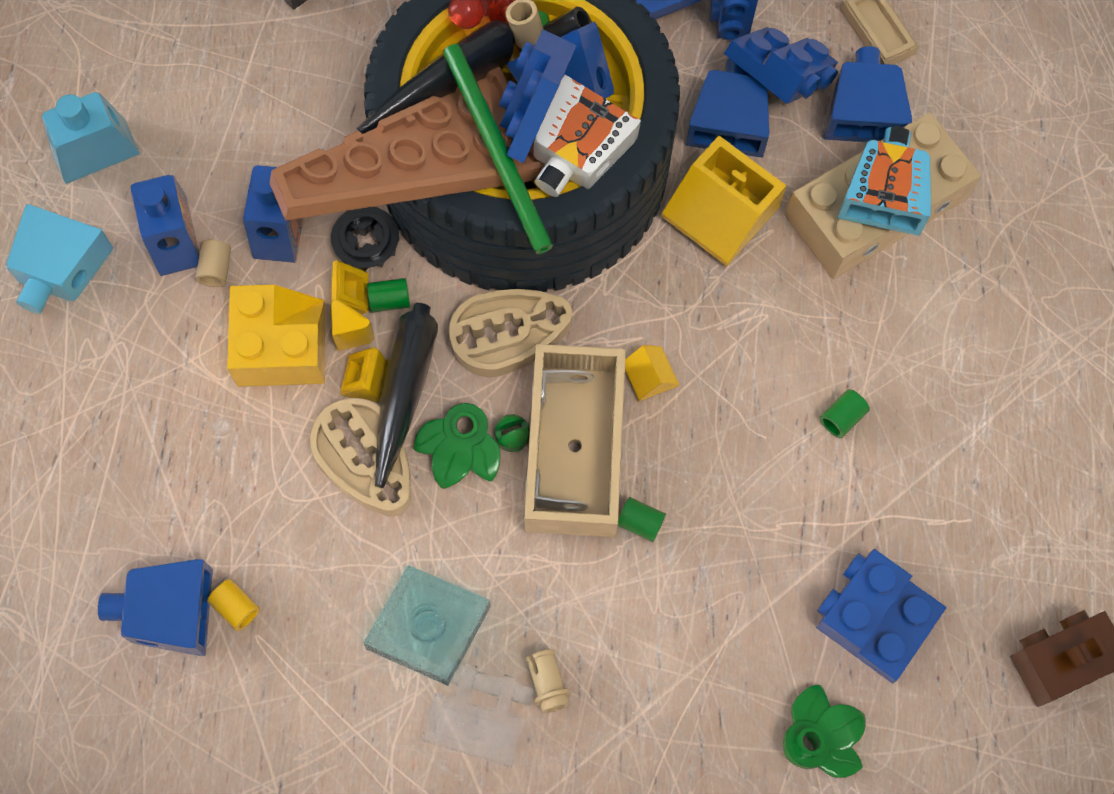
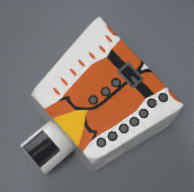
(581, 137)

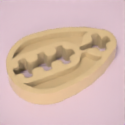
(493, 310)
(340, 462)

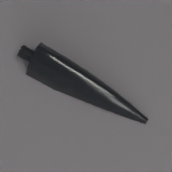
(483, 50)
(403, 384)

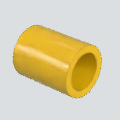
(233, 604)

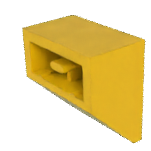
(724, 200)

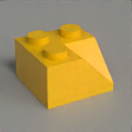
(275, 336)

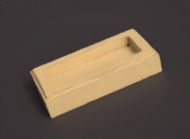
(880, 28)

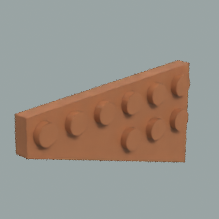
(408, 157)

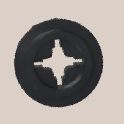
(362, 222)

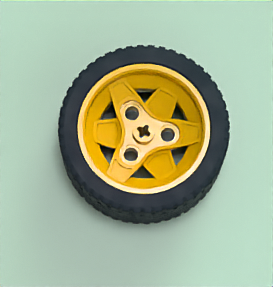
(590, 229)

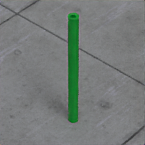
(497, 149)

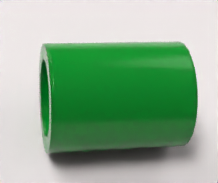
(388, 295)
(844, 413)
(641, 519)

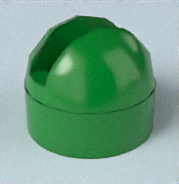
(513, 440)

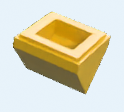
(349, 286)
(349, 327)
(649, 372)
(364, 375)

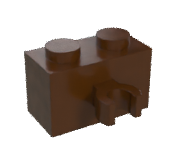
(1068, 658)

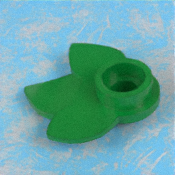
(457, 452)
(829, 729)

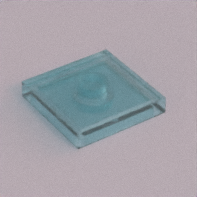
(427, 625)

